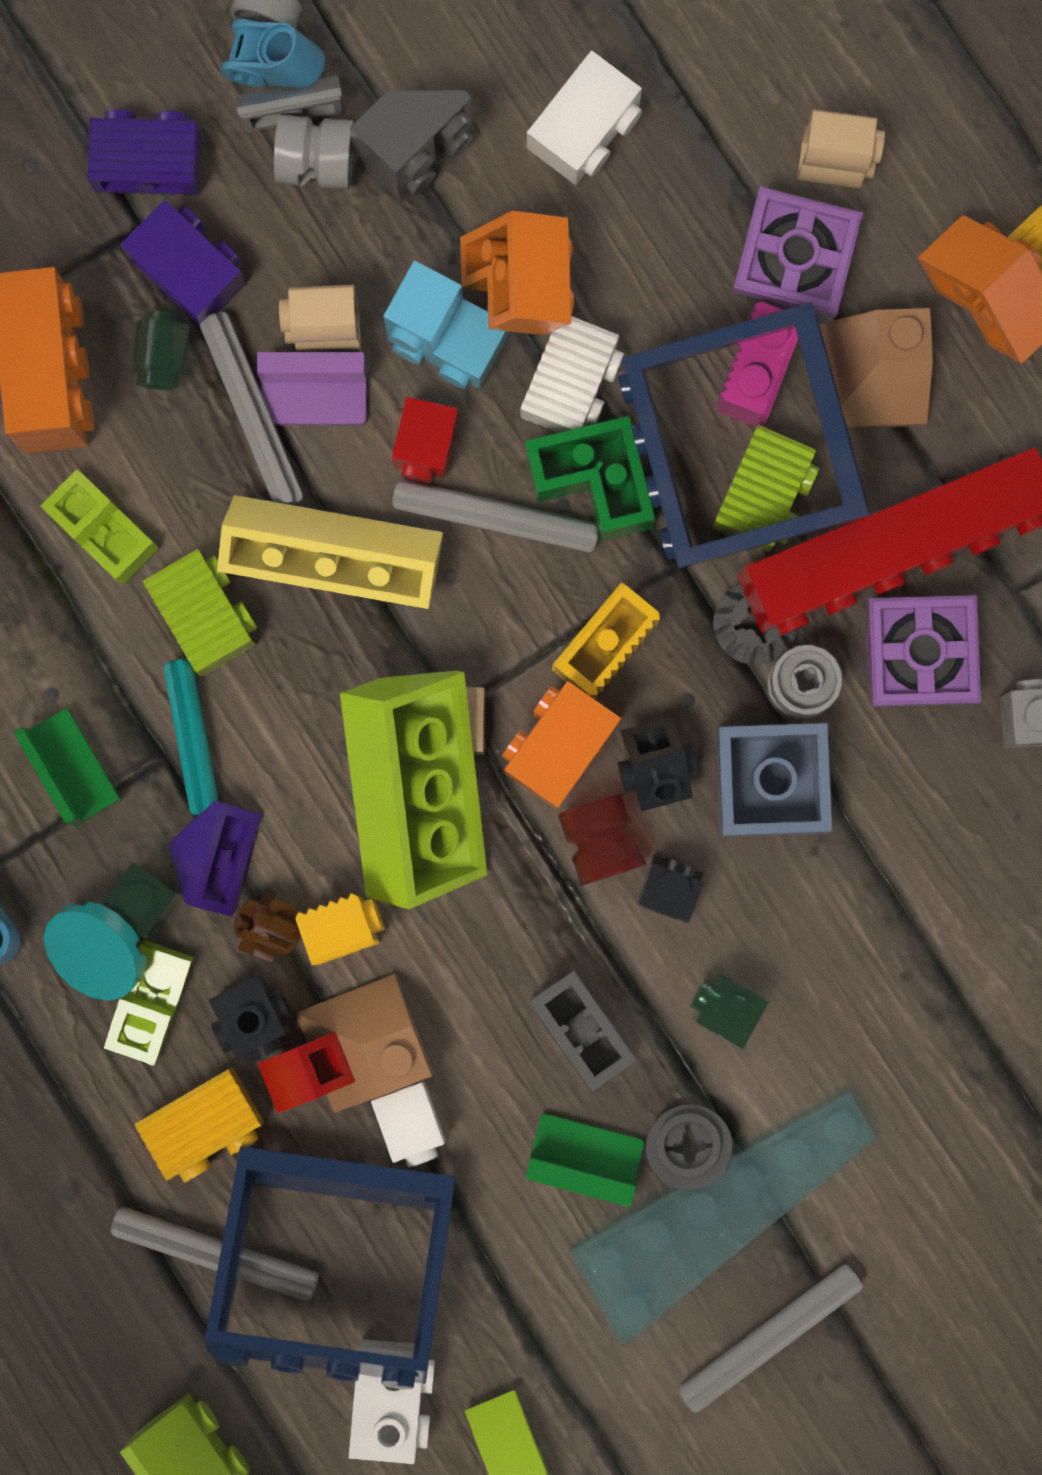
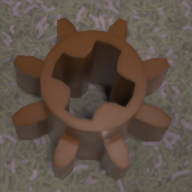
(267, 927)

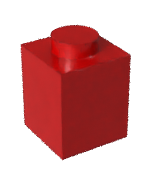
(424, 440)
(306, 1072)

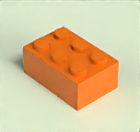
(42, 362)

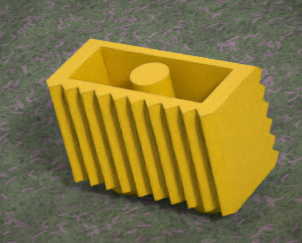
(607, 641)
(339, 928)
(200, 1125)

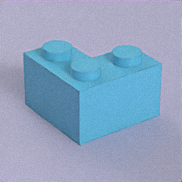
(439, 326)

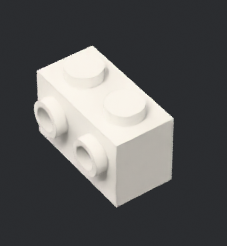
(585, 119)
(386, 1418)

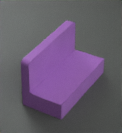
(314, 387)

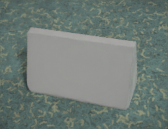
(262, 108)

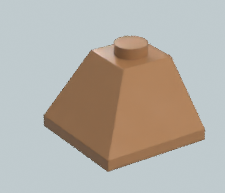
(882, 366)
(375, 1038)

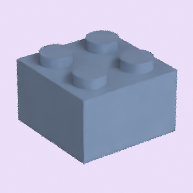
(773, 780)

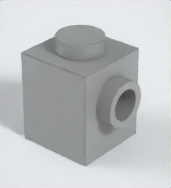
(1022, 715)

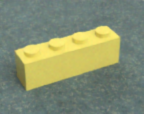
(329, 551)

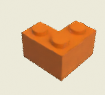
(524, 269)
(993, 281)
(561, 745)

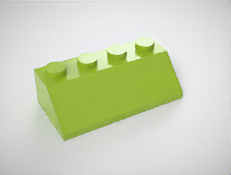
(414, 786)
(182, 1443)

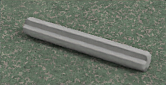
(251, 409)
(495, 515)
(206, 1251)
(770, 1338)

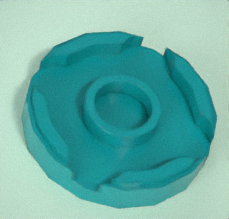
(94, 950)

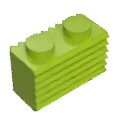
(766, 484)
(200, 612)

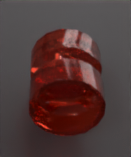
(601, 839)

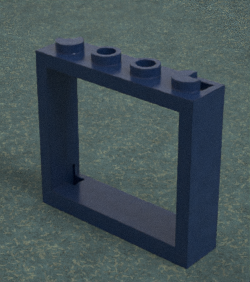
(650, 440)
(339, 1180)

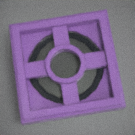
(797, 252)
(923, 651)

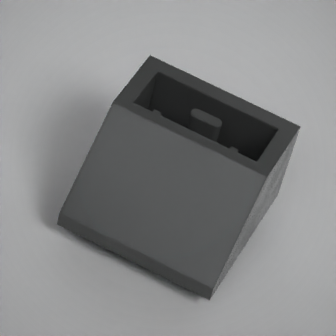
(410, 135)

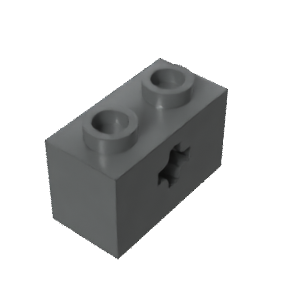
(582, 1030)

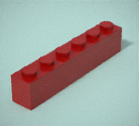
(894, 543)

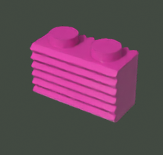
(757, 373)

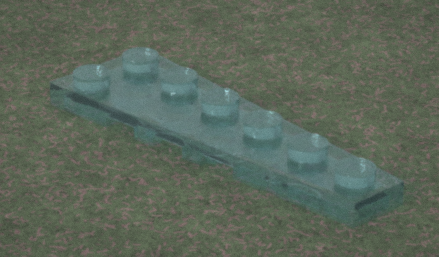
(685, 1236)

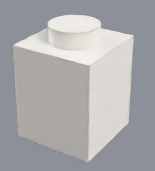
(409, 1124)

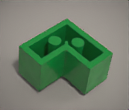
(599, 461)

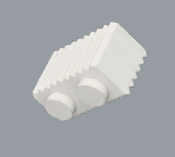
(571, 377)

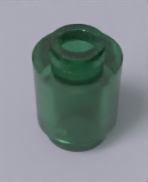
(160, 351)

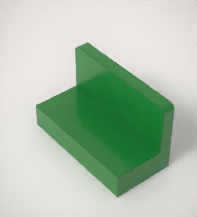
(68, 768)
(585, 1159)

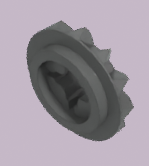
(745, 644)
(670, 1132)

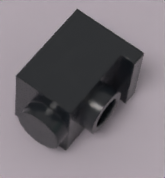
(671, 889)

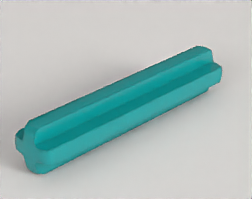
(190, 735)

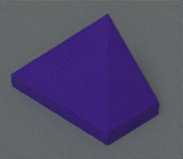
(214, 856)

